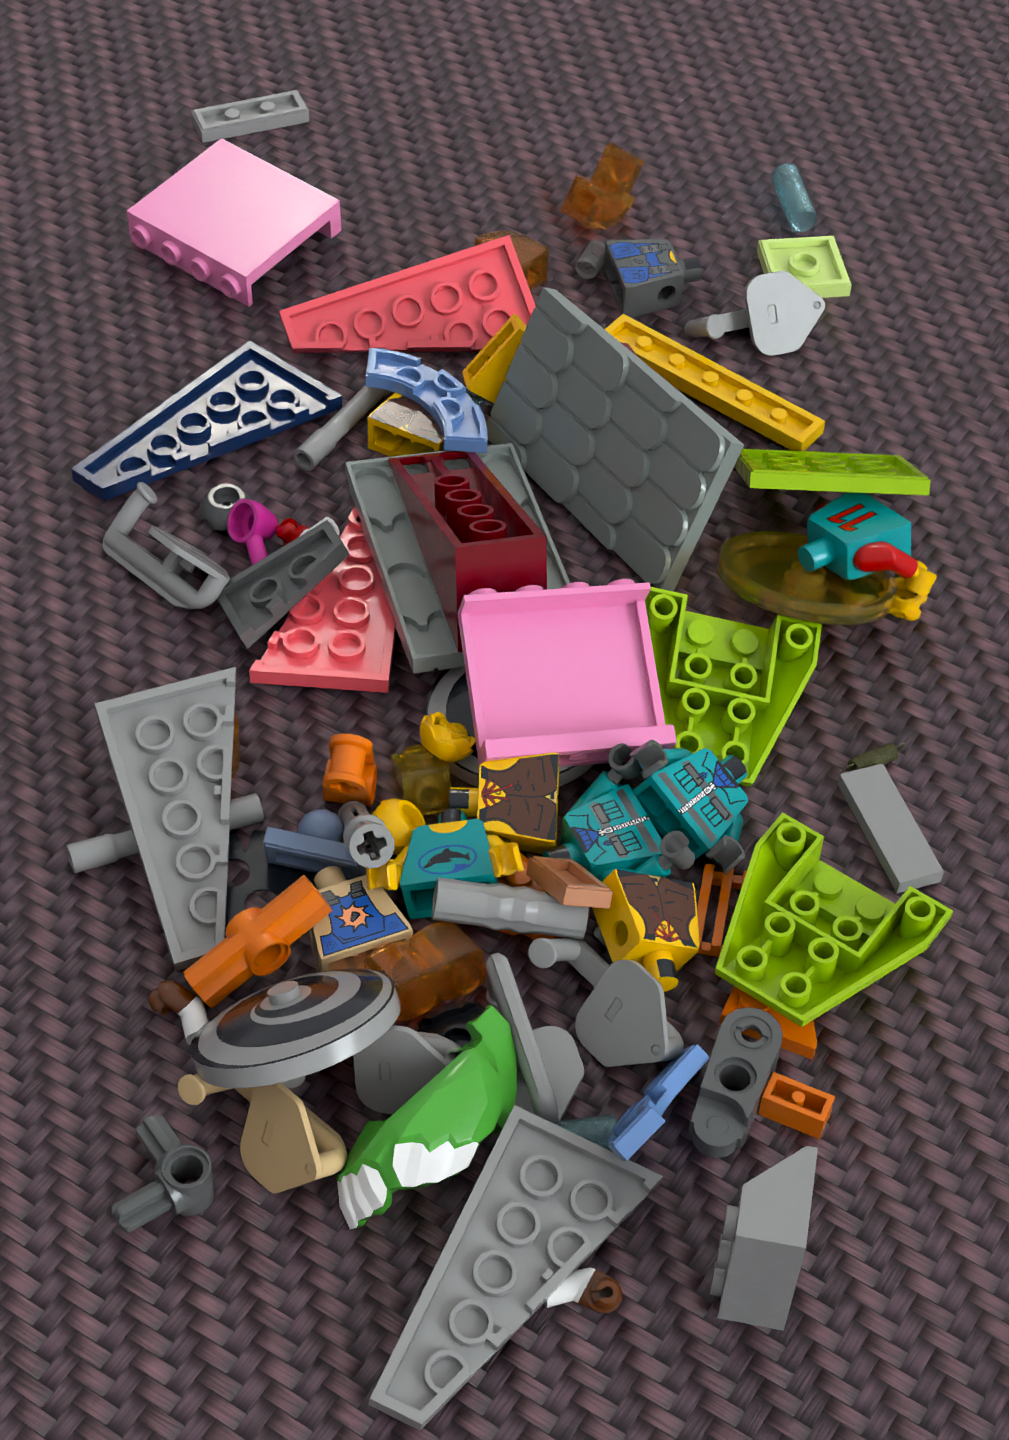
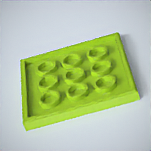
(830, 472)

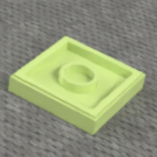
(810, 260)

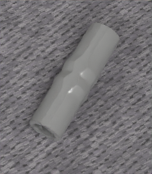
(506, 908)

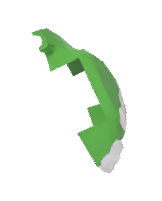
(437, 1127)

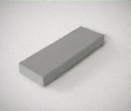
(250, 116)
(890, 828)

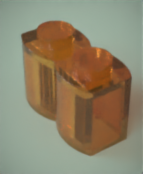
(430, 967)

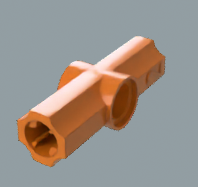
(257, 941)

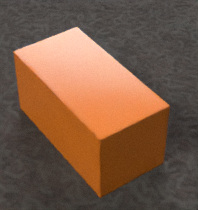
(796, 1105)

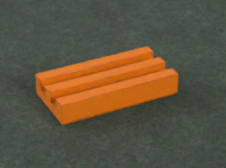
(726, 882)

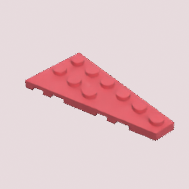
(426, 308)
(338, 631)

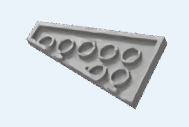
(175, 782)
(521, 1234)

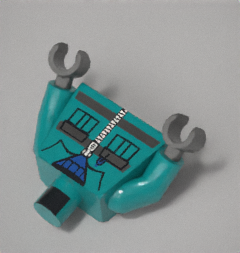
(694, 797)
(613, 831)

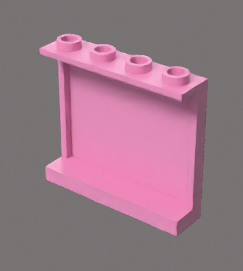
(230, 218)
(561, 672)

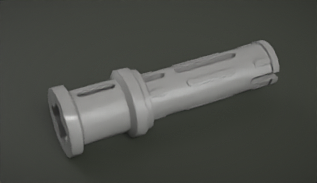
(374, 831)

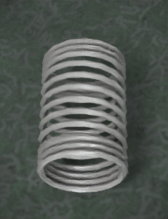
(592, 259)

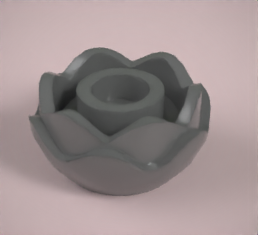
(218, 503)

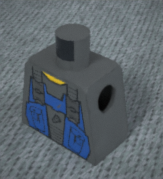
(646, 275)

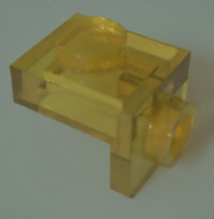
(422, 779)

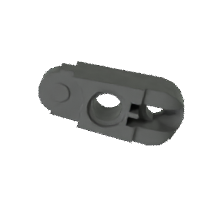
(726, 1116)

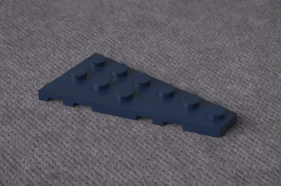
(220, 411)

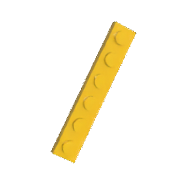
(720, 387)

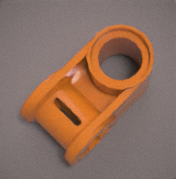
(350, 770)

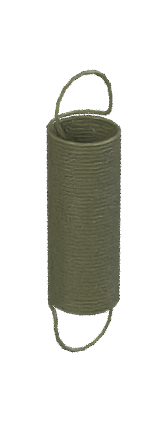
(882, 754)

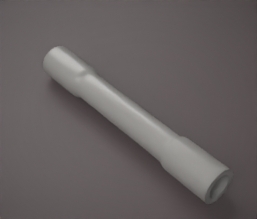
(324, 440)
(112, 847)

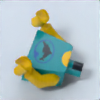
(448, 850)

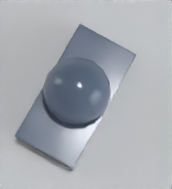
(313, 846)

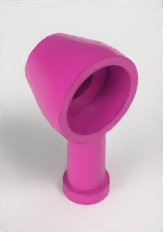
(252, 525)

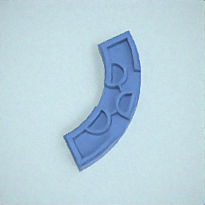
(436, 391)
(646, 1115)

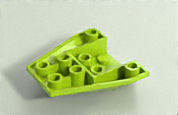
(728, 680)
(813, 934)

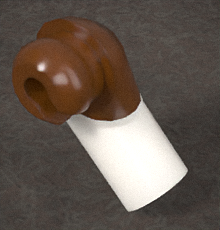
(175, 997)
(589, 1289)

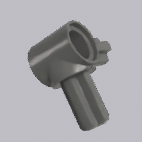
(166, 1193)

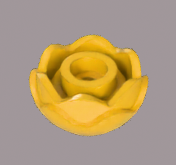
(445, 739)
(401, 819)

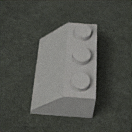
(765, 1243)

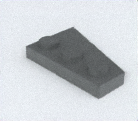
(279, 581)

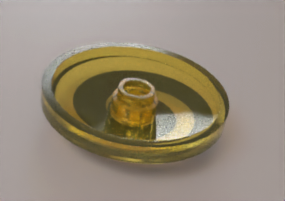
(768, 574)

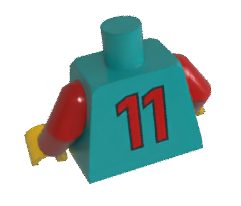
(860, 538)

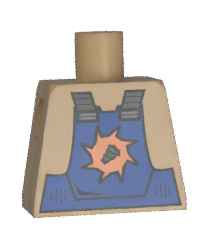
(357, 925)

